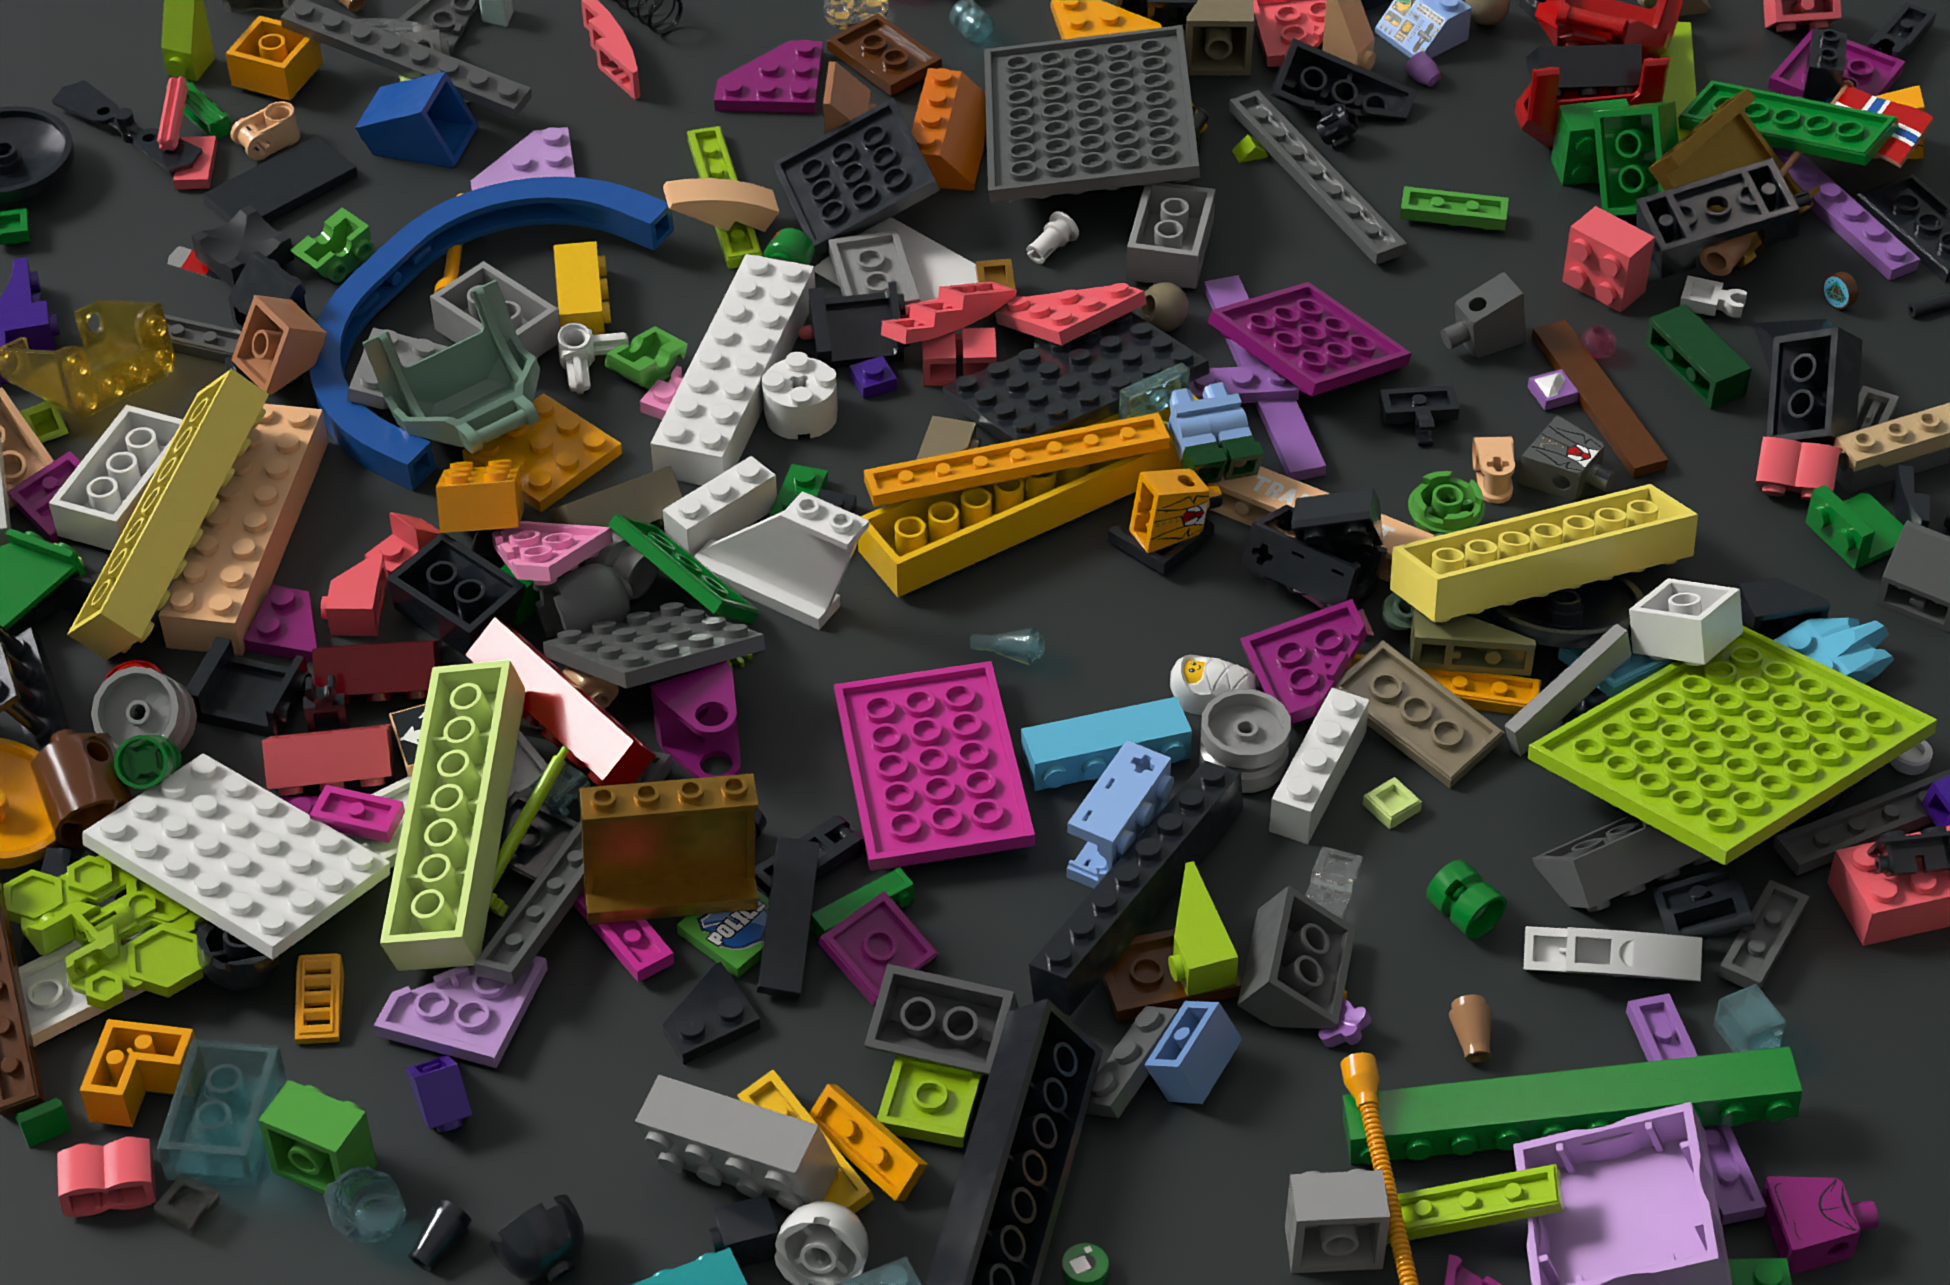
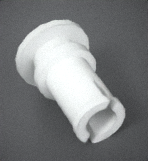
(1055, 235)

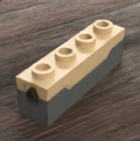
(1874, 453)

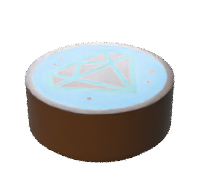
(1840, 290)

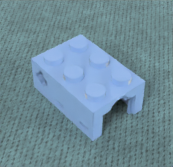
(1120, 813)

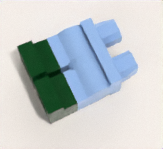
(1213, 434)

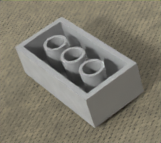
(737, 1144)

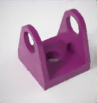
(698, 718)

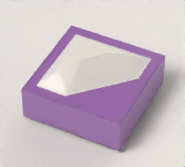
(1553, 389)

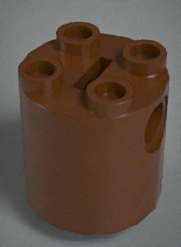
(78, 783)

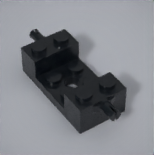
(1754, 202)

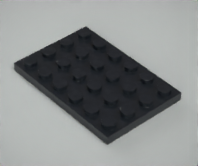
(1071, 383)

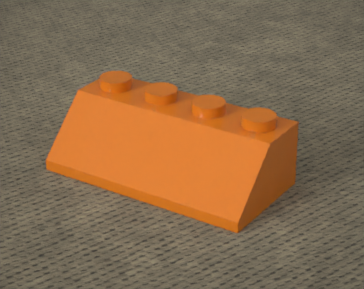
(951, 128)

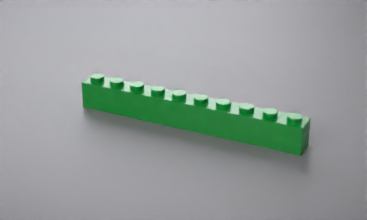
(1528, 1107)

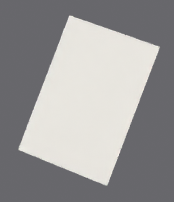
(929, 261)

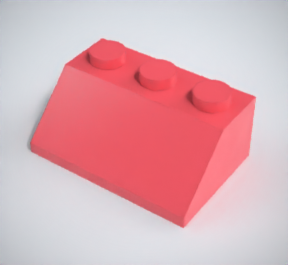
(329, 758)

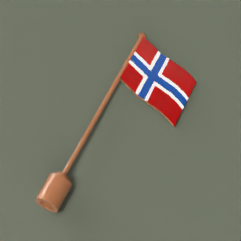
(1913, 125)

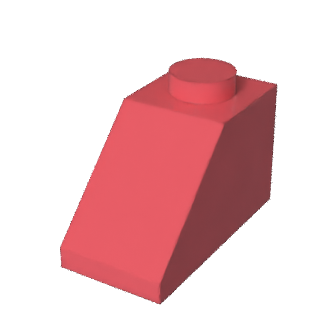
(356, 599)

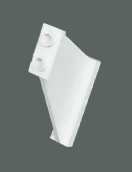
(790, 558)

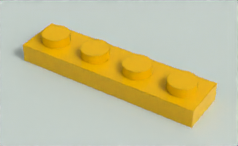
(774, 1095)

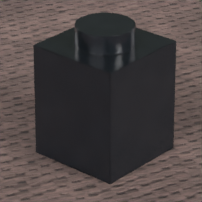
(747, 1230)

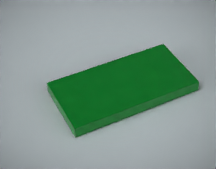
(684, 569)

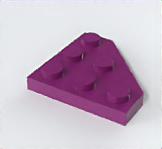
(775, 82)
(1305, 656)

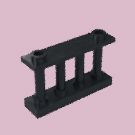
(29, 688)

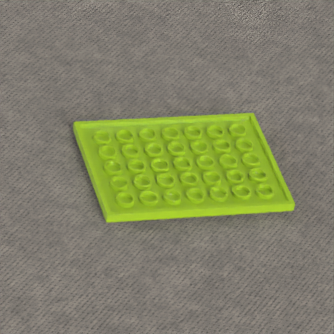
(1732, 744)

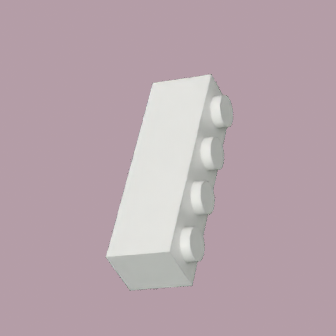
(1319, 766)

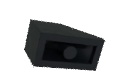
(1777, 606)

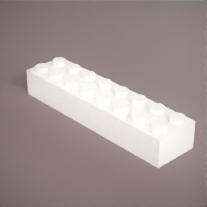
(723, 385)

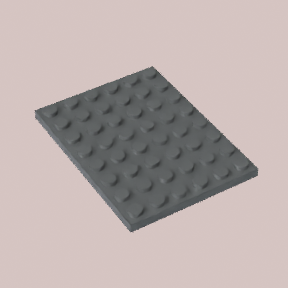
(1089, 114)

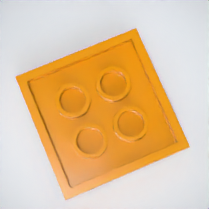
(552, 453)

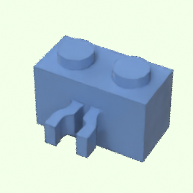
(1193, 1052)

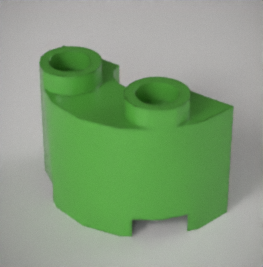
(338, 248)
(647, 357)

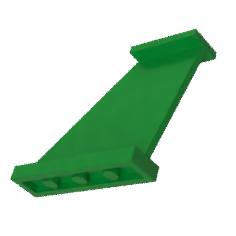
(31, 572)

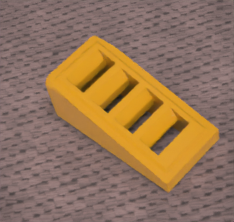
(319, 972)

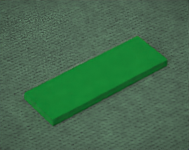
(1801, 123)

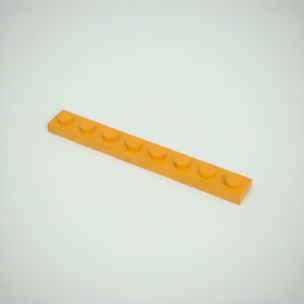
(1016, 459)

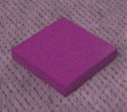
(871, 940)

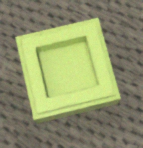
(1392, 803)

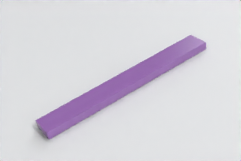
(1280, 416)

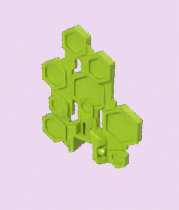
(56, 913)

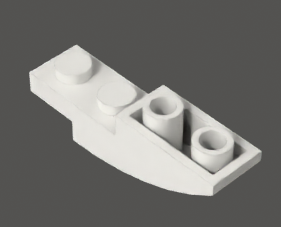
(1613, 953)

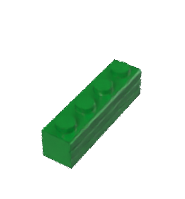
(205, 113)
(895, 884)

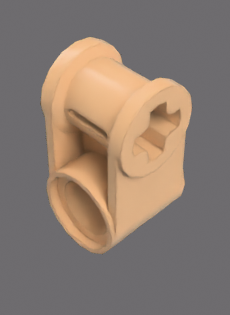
(270, 130)
(1494, 467)

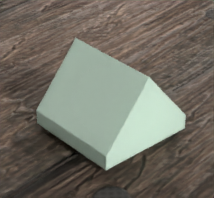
(496, 11)

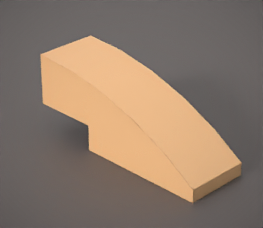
(722, 202)

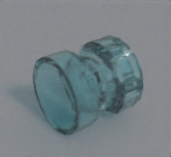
(971, 21)

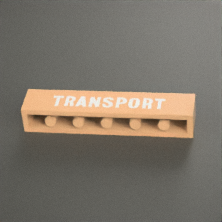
(1259, 495)

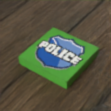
(728, 936)

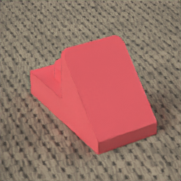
(408, 538)

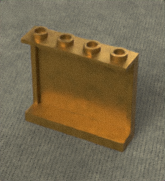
(1719, 145)
(669, 848)

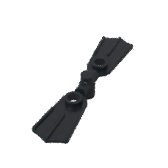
(93, 105)

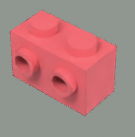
(1791, 13)

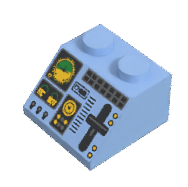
(1425, 25)

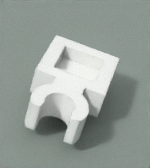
(1707, 296)

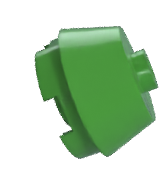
(1446, 504)

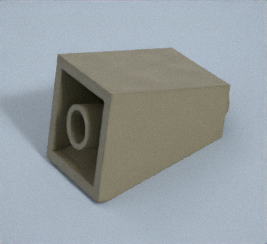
(1220, 38)

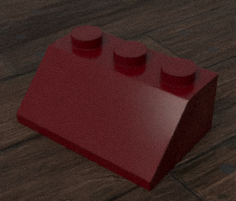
(378, 668)

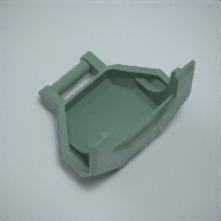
(467, 389)

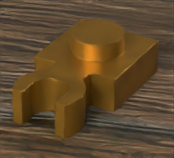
(996, 271)

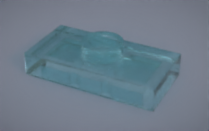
(1153, 392)

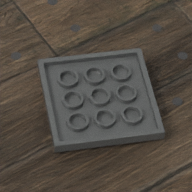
(653, 645)

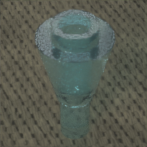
(1018, 645)

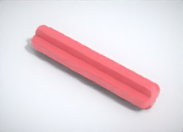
(172, 113)

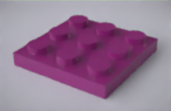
(1863, 66)

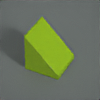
(1248, 150)

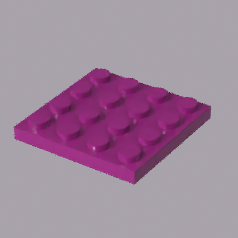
(1309, 338)

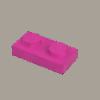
(358, 813)

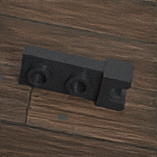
(1903, 31)

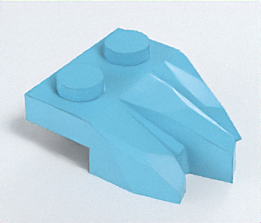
(1841, 645)

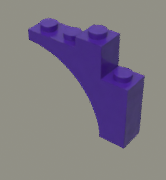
(25, 313)

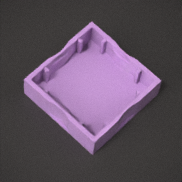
(1633, 1205)

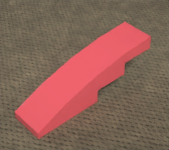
(612, 47)
(954, 310)

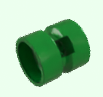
(146, 760)
(1468, 901)

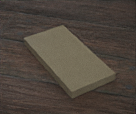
(1420, 714)

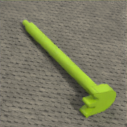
(523, 823)

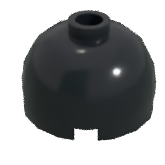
(232, 962)
(541, 1242)

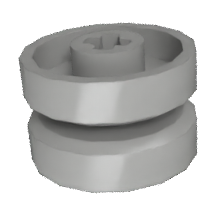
(143, 704)
(1247, 734)

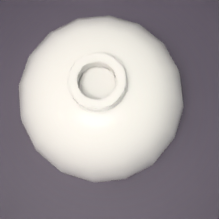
(821, 1245)

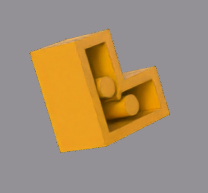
(129, 1063)

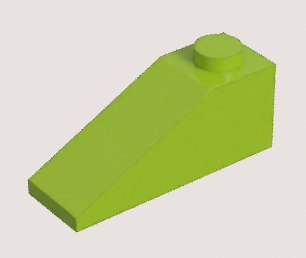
(186, 39)
(1202, 949)

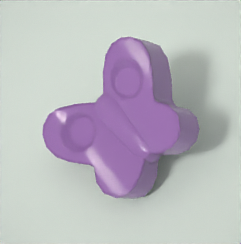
(1349, 1026)

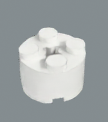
(800, 396)

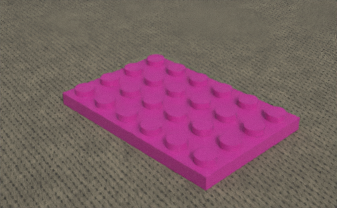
(933, 766)

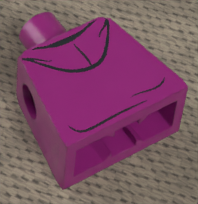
(1814, 1220)

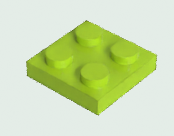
(929, 1101)

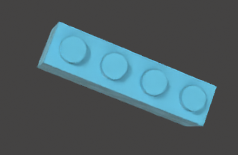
(1086, 744)

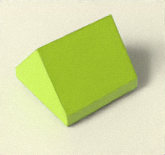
(45, 421)

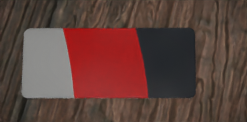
(187, 260)

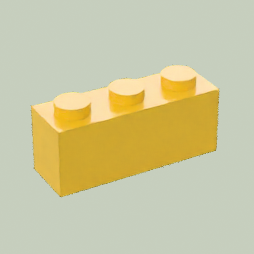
(580, 286)

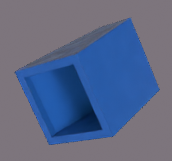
(418, 121)

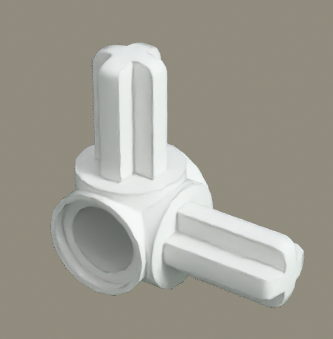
(578, 351)

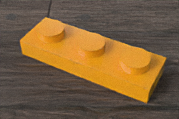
(867, 1143)

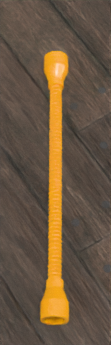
(1362, 1081)

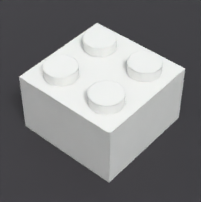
(1686, 621)

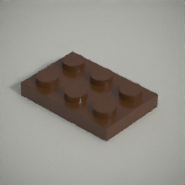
(883, 54)
(1144, 979)

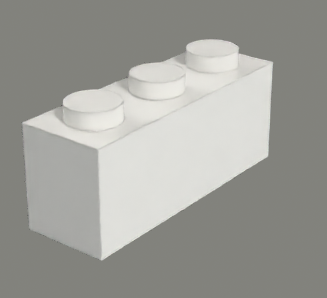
(722, 505)

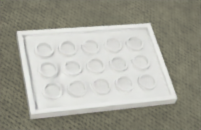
(237, 855)

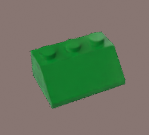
(1626, 146)

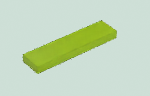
(1482, 1202)

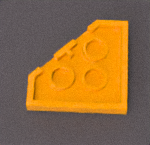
(1095, 18)

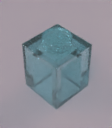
(1749, 1021)

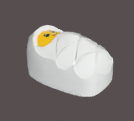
(1202, 678)

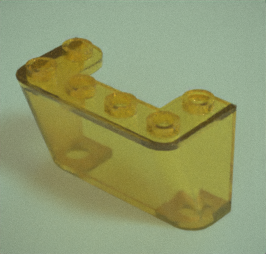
(115, 362)

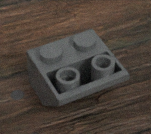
(1919, 577)

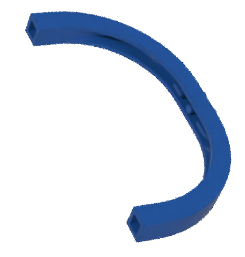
(387, 272)

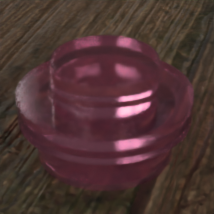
(1599, 341)

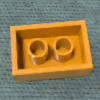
(480, 496)

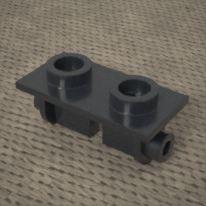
(1899, 851)

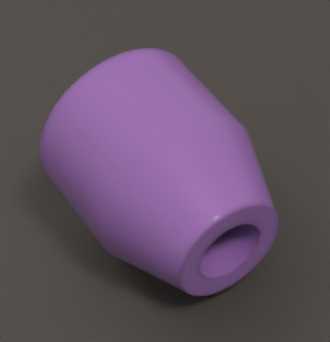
(1423, 69)

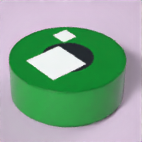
(1085, 1265)

